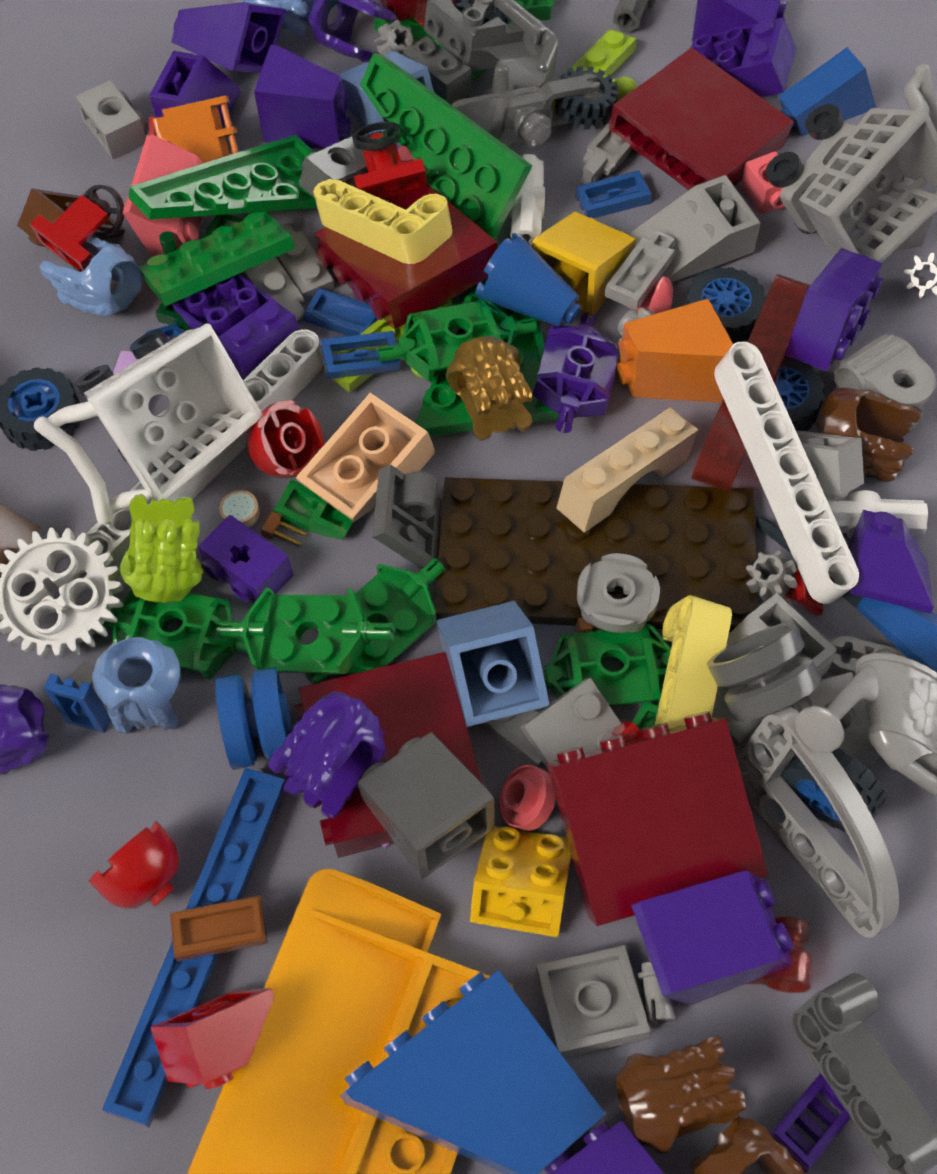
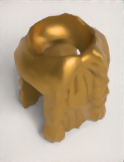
(490, 385)

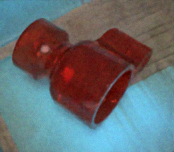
(799, 975)

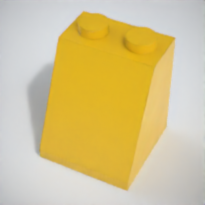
(584, 256)

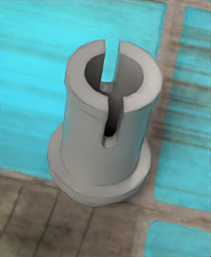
(656, 1006)

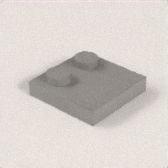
(571, 721)
(593, 1002)

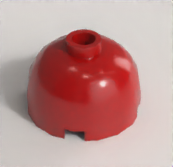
(284, 439)
(140, 870)

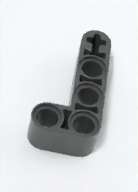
(864, 1077)

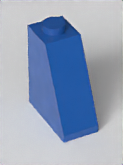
(836, 82)

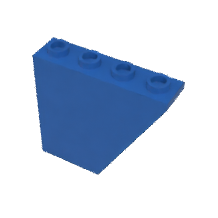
(480, 1083)

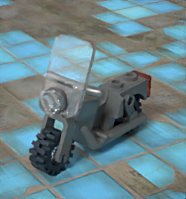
(524, 63)

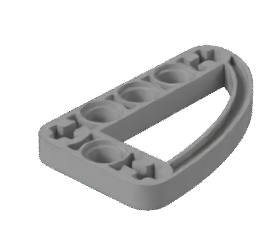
(866, 900)

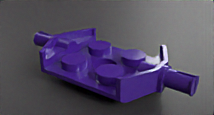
(573, 387)

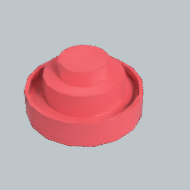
(527, 798)

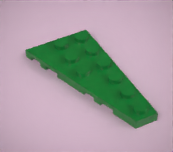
(458, 155)
(238, 183)

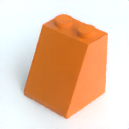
(674, 354)

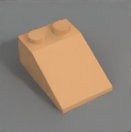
(350, 461)

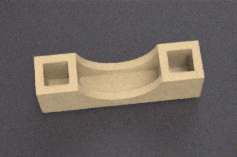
(598, 485)

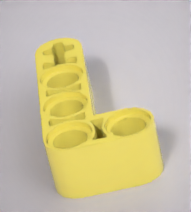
(396, 232)
(697, 634)

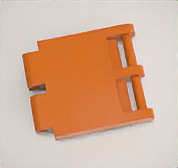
(199, 128)

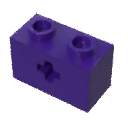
(244, 560)

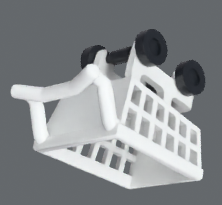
(199, 390)

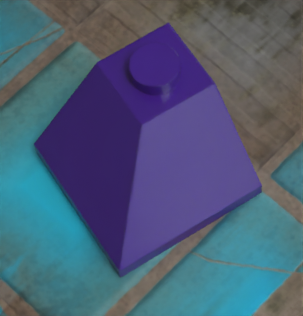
(890, 563)

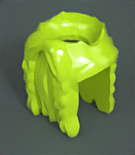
(162, 549)

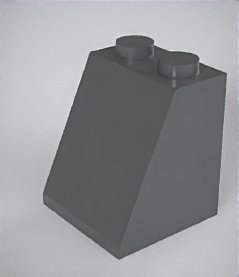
(428, 803)

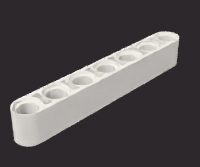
(760, 413)

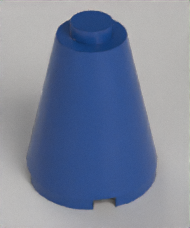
(527, 284)

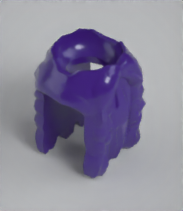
(338, 34)
(20, 728)
(330, 752)

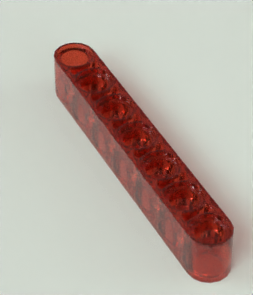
(771, 335)

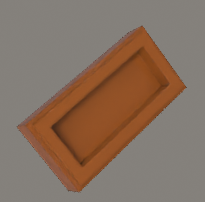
(218, 928)

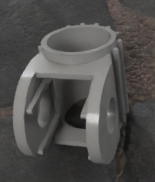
(888, 369)

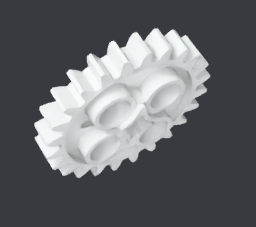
(74, 621)

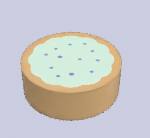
(241, 506)

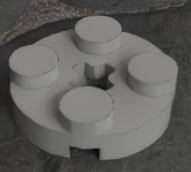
(618, 614)

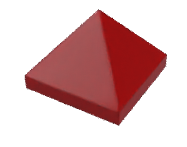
(802, 597)

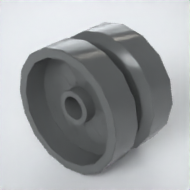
(764, 672)

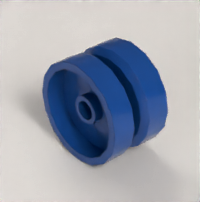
(248, 718)

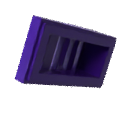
(793, 1140)

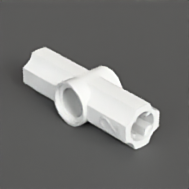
(530, 203)
(849, 509)

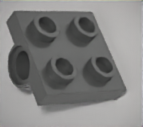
(407, 514)

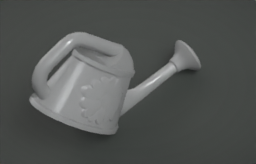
(900, 713)

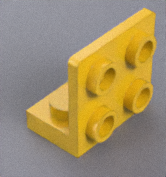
(521, 881)

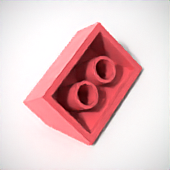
(157, 160)

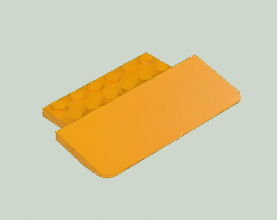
(342, 991)

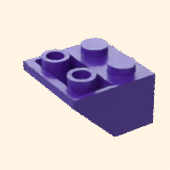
(189, 80)

